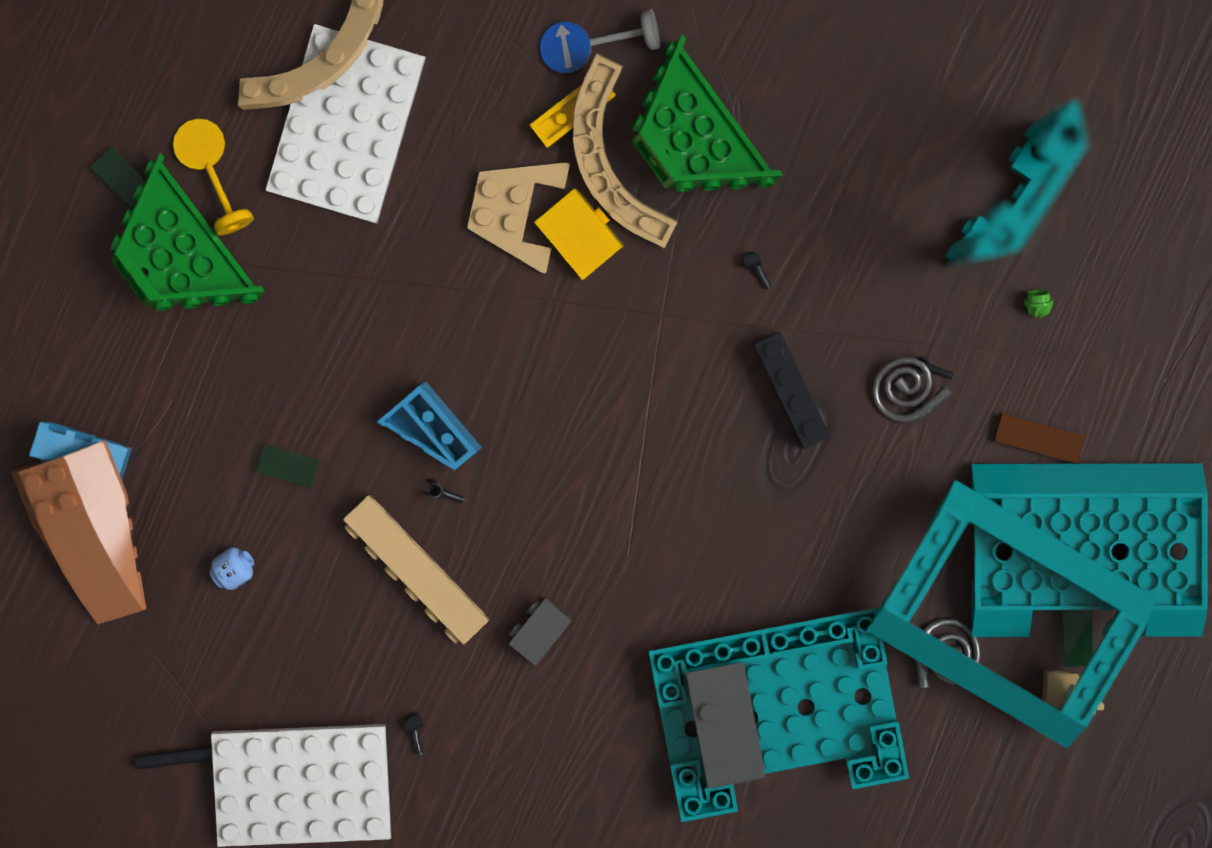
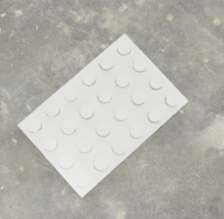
(347, 137)
(301, 785)

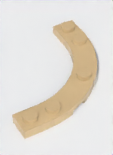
(321, 70)
(594, 162)

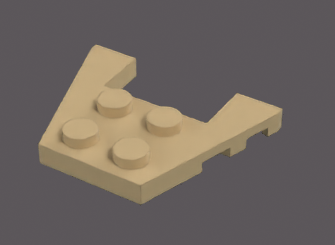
(503, 207)

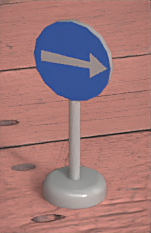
(567, 45)

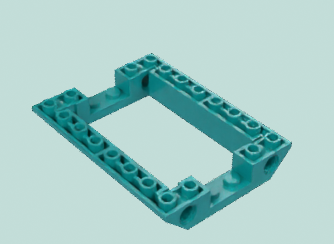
(1060, 145)
(1080, 700)

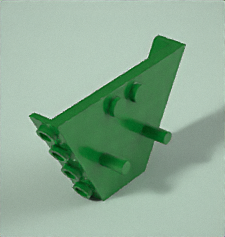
(692, 135)
(176, 249)

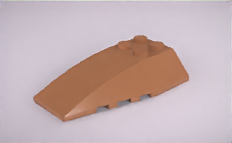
(84, 523)

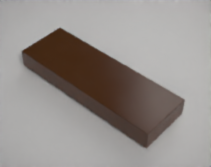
(1039, 438)

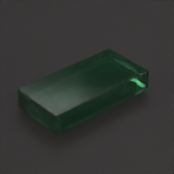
(119, 175)
(288, 465)
(1077, 637)

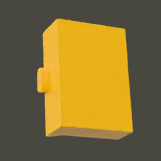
(579, 233)

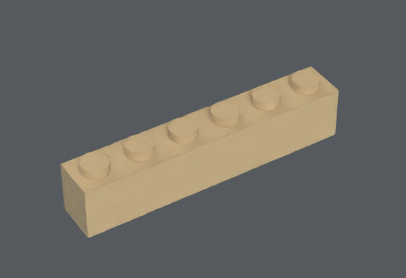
(416, 569)

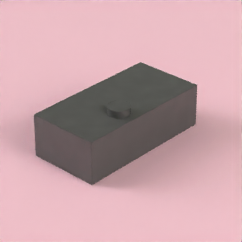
(725, 725)

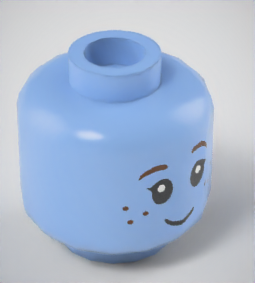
(231, 568)

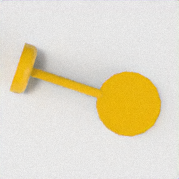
(199, 147)

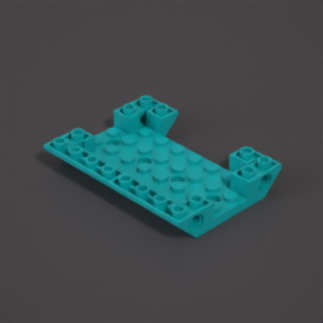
(1091, 512)
(783, 665)

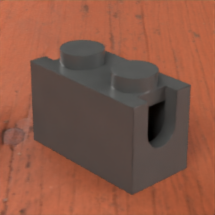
(539, 631)

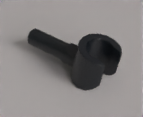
(752, 260)
(933, 369)
(438, 492)
(413, 723)

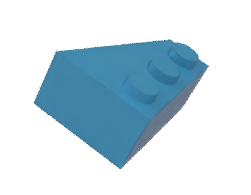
(431, 426)
(58, 440)

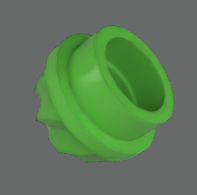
(1038, 302)

